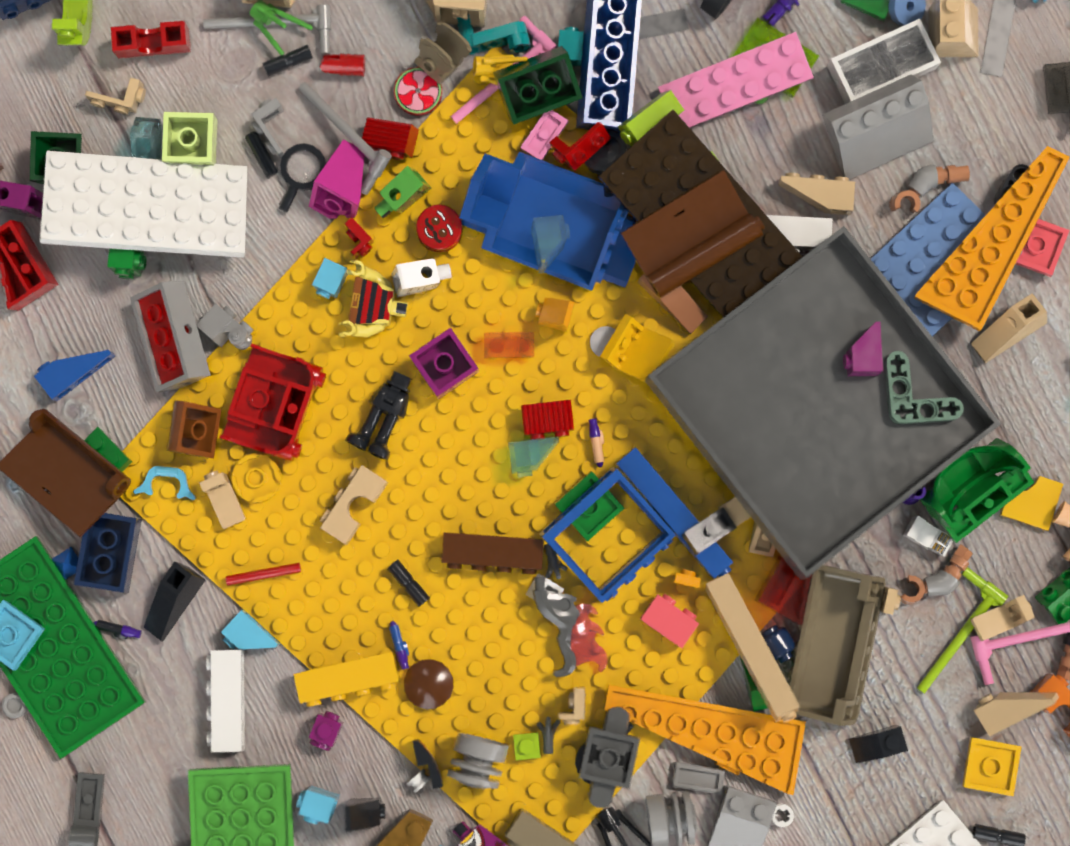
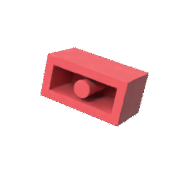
(669, 620)

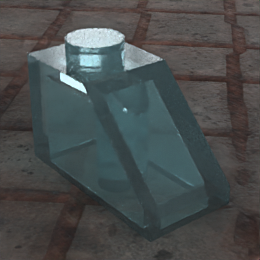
(146, 138)
(549, 239)
(530, 455)

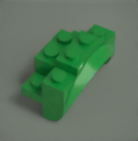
(975, 489)

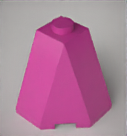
(339, 183)

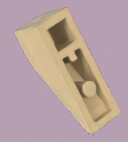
(1009, 708)

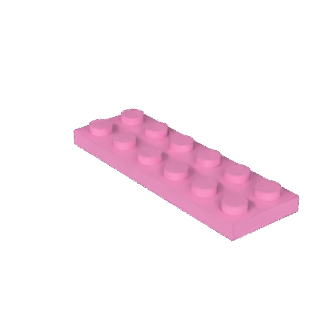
(740, 80)

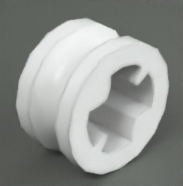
(419, 780)
(790, 815)

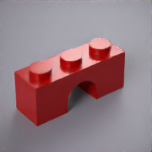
(137, 42)

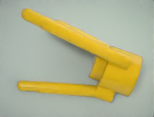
(485, 66)

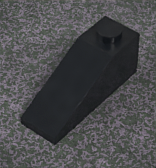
(363, 813)

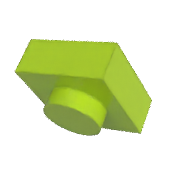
(526, 746)

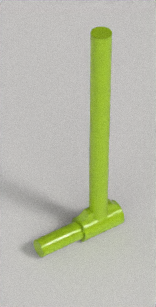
(991, 596)

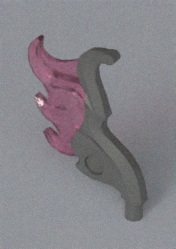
(575, 628)

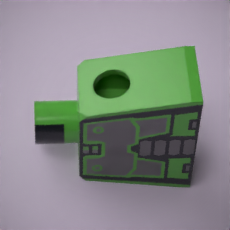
(411, 187)

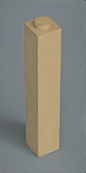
(752, 649)

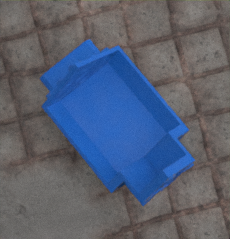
(509, 196)

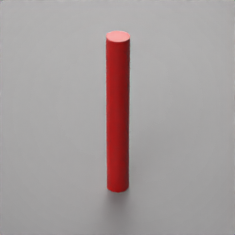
(263, 574)

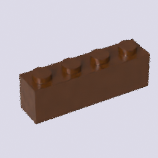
(492, 551)

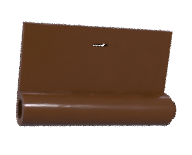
(686, 245)

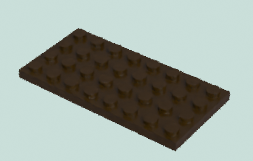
(672, 162)

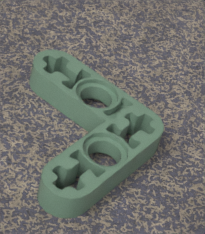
(906, 399)

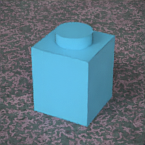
(329, 279)

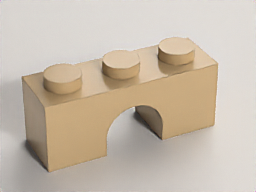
(339, 521)

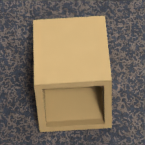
(954, 28)

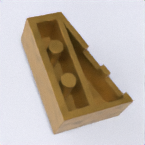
(408, 831)

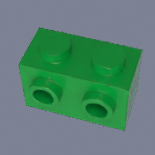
(126, 262)

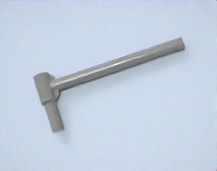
(320, 19)
(378, 159)

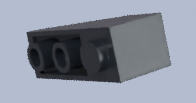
(172, 599)

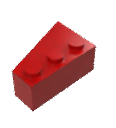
(22, 267)

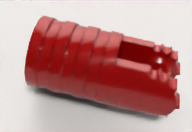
(344, 64)

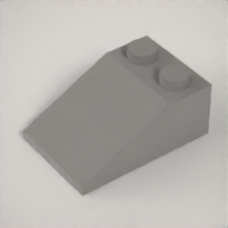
(742, 819)

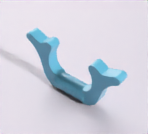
(166, 472)

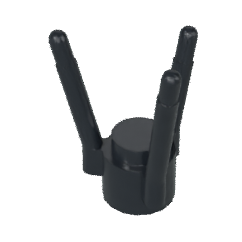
(610, 819)

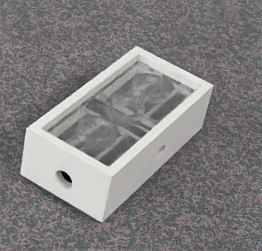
(884, 61)

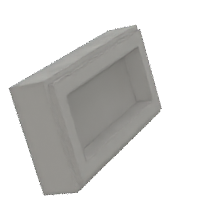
(698, 778)

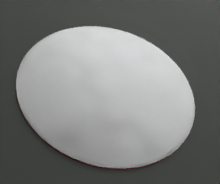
(600, 338)

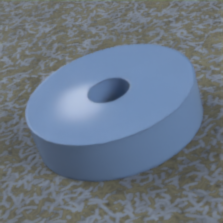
(903, 15)

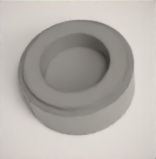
(14, 706)

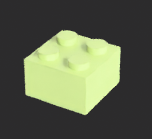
(189, 138)

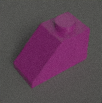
(865, 355)

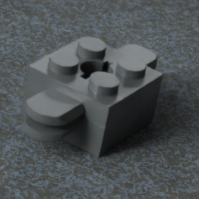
(609, 757)

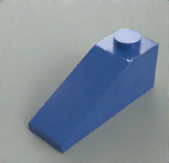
(66, 374)

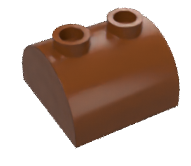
(194, 429)

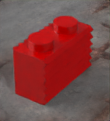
(391, 136)
(547, 418)

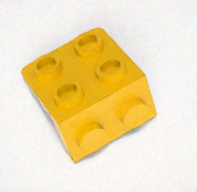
(636, 349)

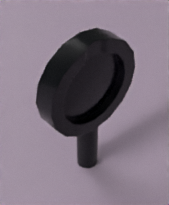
(606, 156)

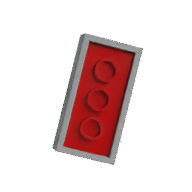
(170, 336)

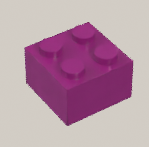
(444, 363)

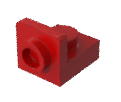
(357, 233)

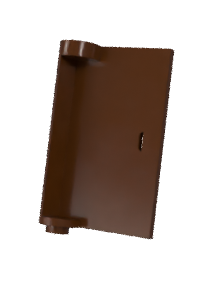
(69, 468)

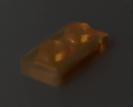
(509, 345)

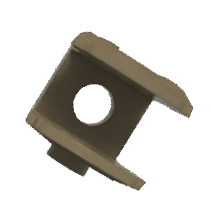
(444, 55)

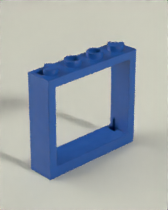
(643, 558)

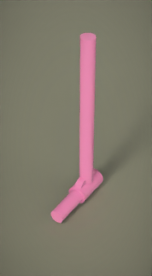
(541, 44)
(983, 649)

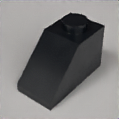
(878, 744)

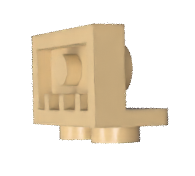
(576, 702)

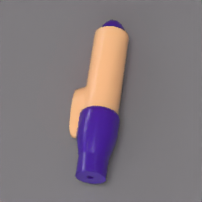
(597, 441)

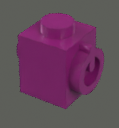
(325, 730)

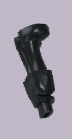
(388, 399)

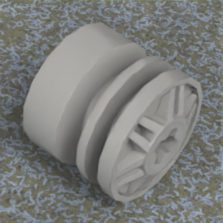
(478, 761)
(670, 819)

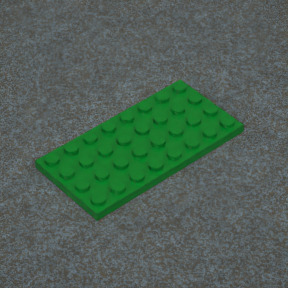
(71, 672)

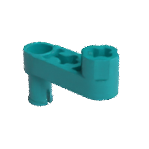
(511, 34)

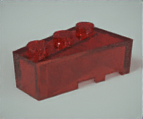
(784, 592)

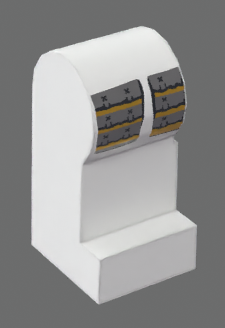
(928, 536)

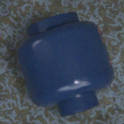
(779, 642)

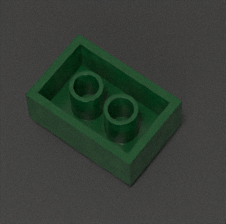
(537, 85)

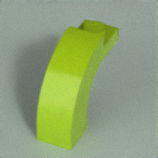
(75, 24)

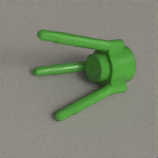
(266, 13)

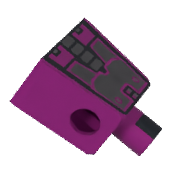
(21, 199)

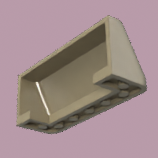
(836, 644)

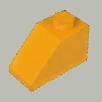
(555, 313)

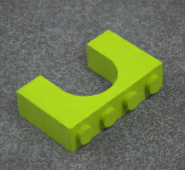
(648, 116)

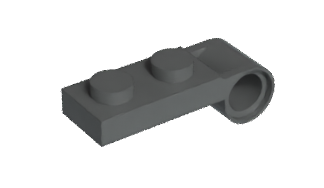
(87, 810)

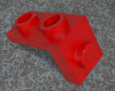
(582, 148)

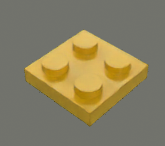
(991, 766)

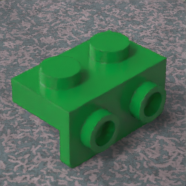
(1057, 598)

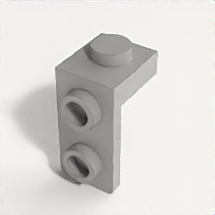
(267, 110)

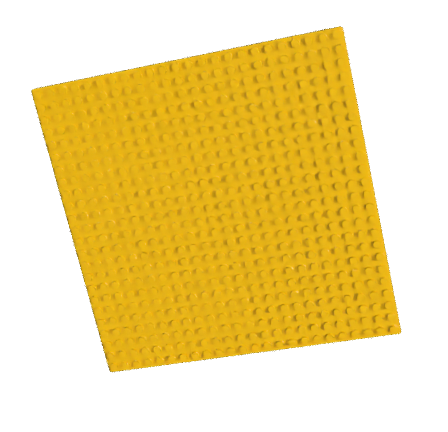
(456, 476)

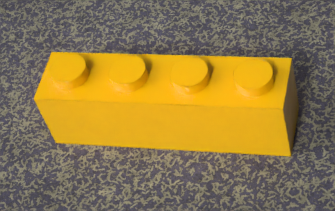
(347, 677)

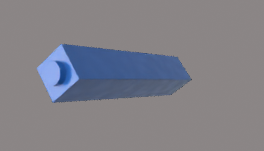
(671, 510)

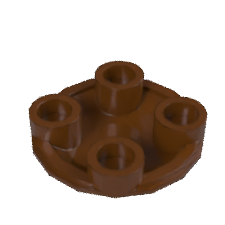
(428, 684)

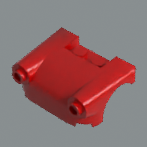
(272, 402)

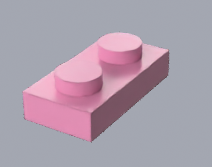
(548, 127)

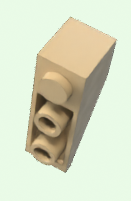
(826, 195)
(1010, 328)

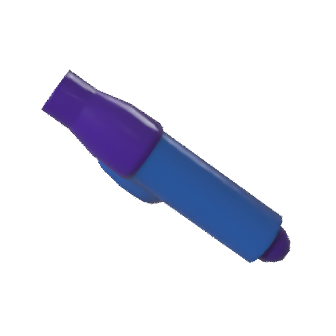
(400, 646)

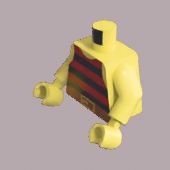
(371, 303)

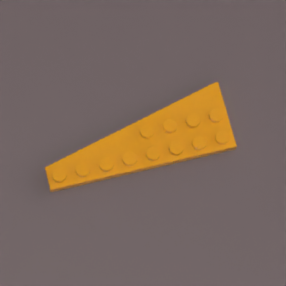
(980, 266)
(728, 735)

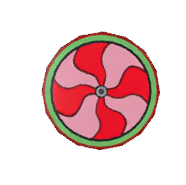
(417, 92)

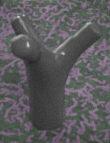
(553, 563)
(548, 734)

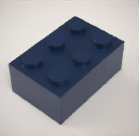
(108, 553)

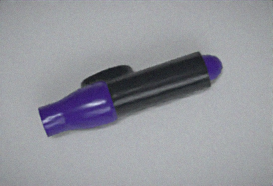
(118, 630)

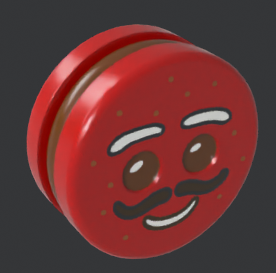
(439, 228)

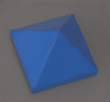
(66, 562)

